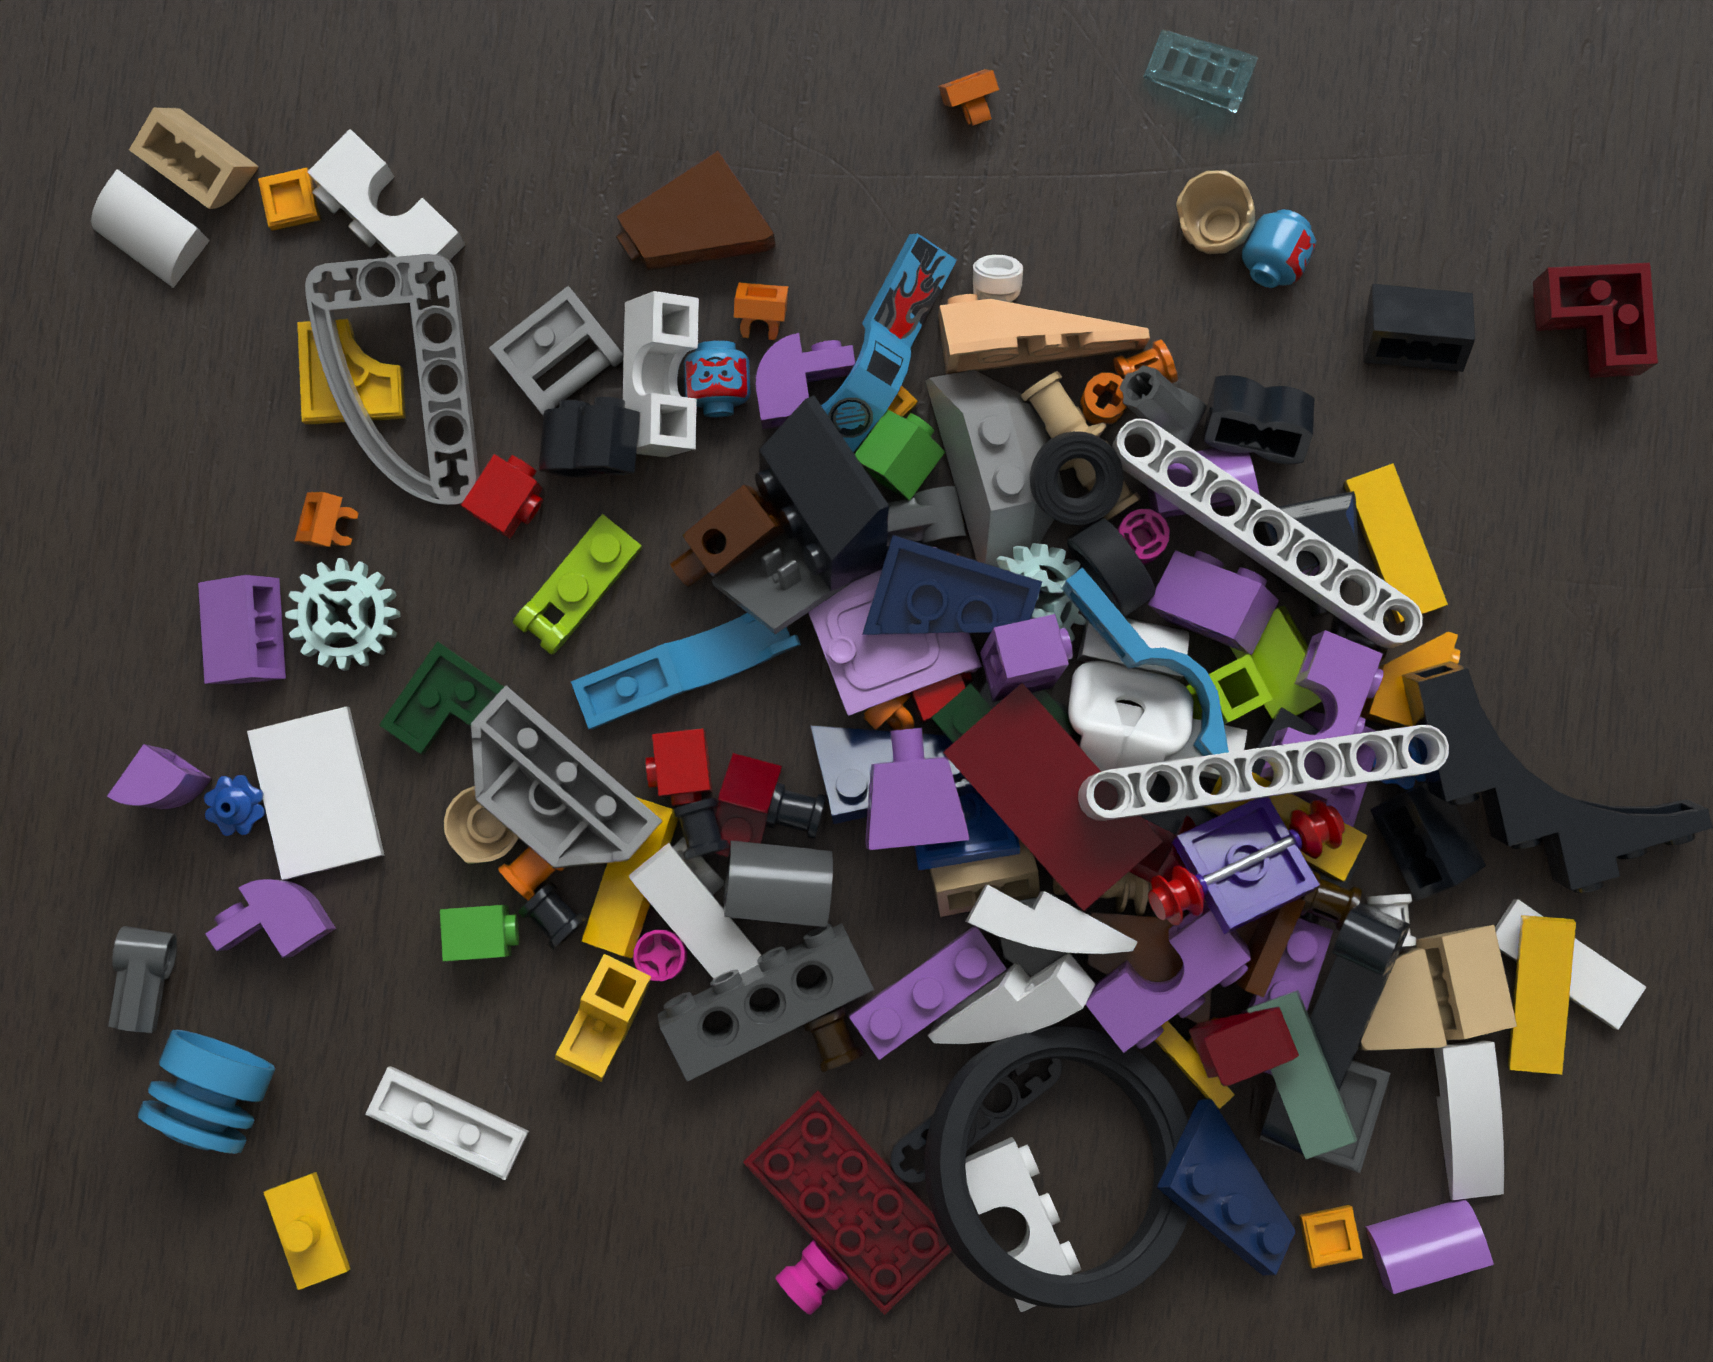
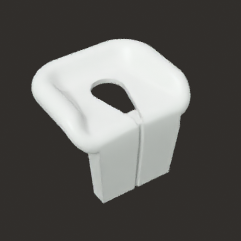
(1109, 743)

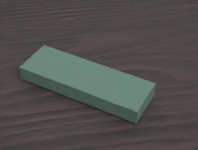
(1308, 1084)

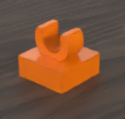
(970, 93)
(760, 303)
(319, 520)

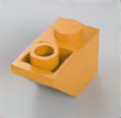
(1390, 701)

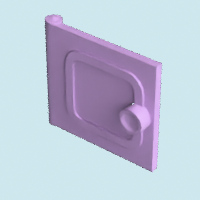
(883, 663)

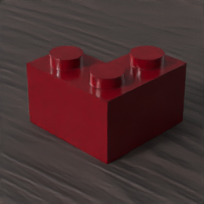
(1613, 307)

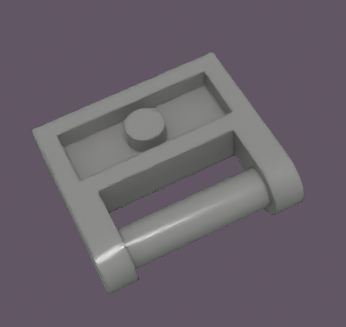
(547, 339)

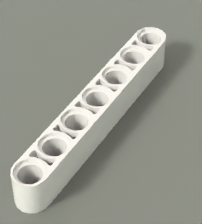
(1291, 535)
(1287, 764)

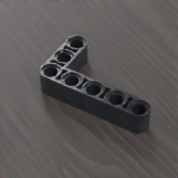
(1363, 964)

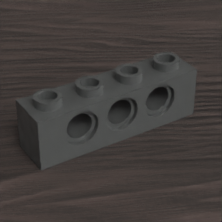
(750, 1026)

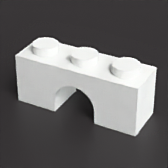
(352, 179)
(656, 338)
(1003, 1179)

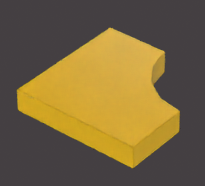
(376, 382)

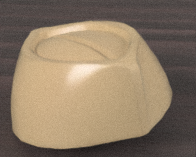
(475, 831)

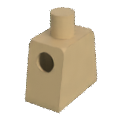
(1407, 1008)

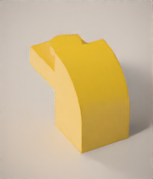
(603, 1017)

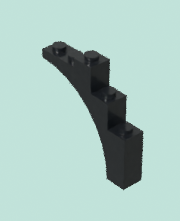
(1520, 807)

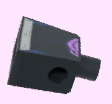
(1328, 517)

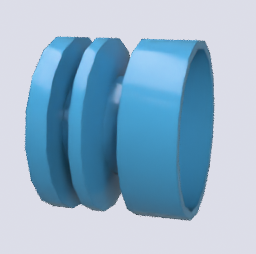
(202, 1101)

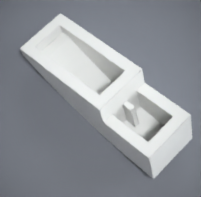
(1046, 925)
(1016, 1004)
(1471, 1119)

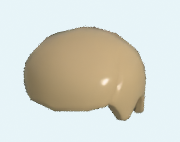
(1216, 212)

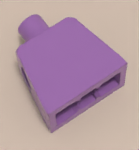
(912, 798)

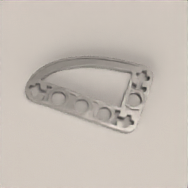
(428, 356)

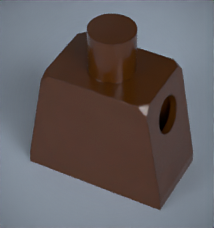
(747, 526)

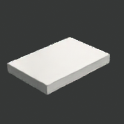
(315, 793)

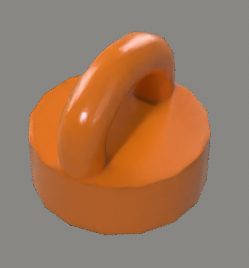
(892, 712)

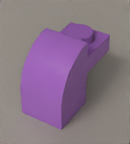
(785, 374)
(282, 908)

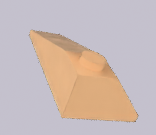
(1009, 334)

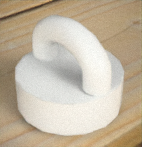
(997, 278)

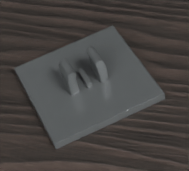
(775, 584)

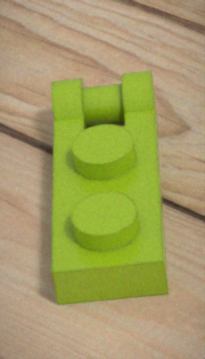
(578, 583)

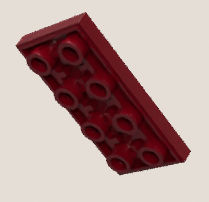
(1033, 781)
(850, 1201)

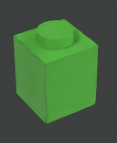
(900, 453)
(478, 932)

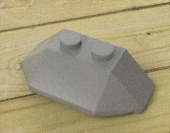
(990, 453)
(552, 789)

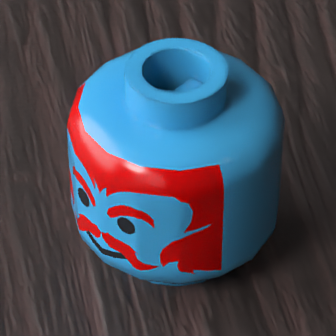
(1279, 248)
(717, 377)

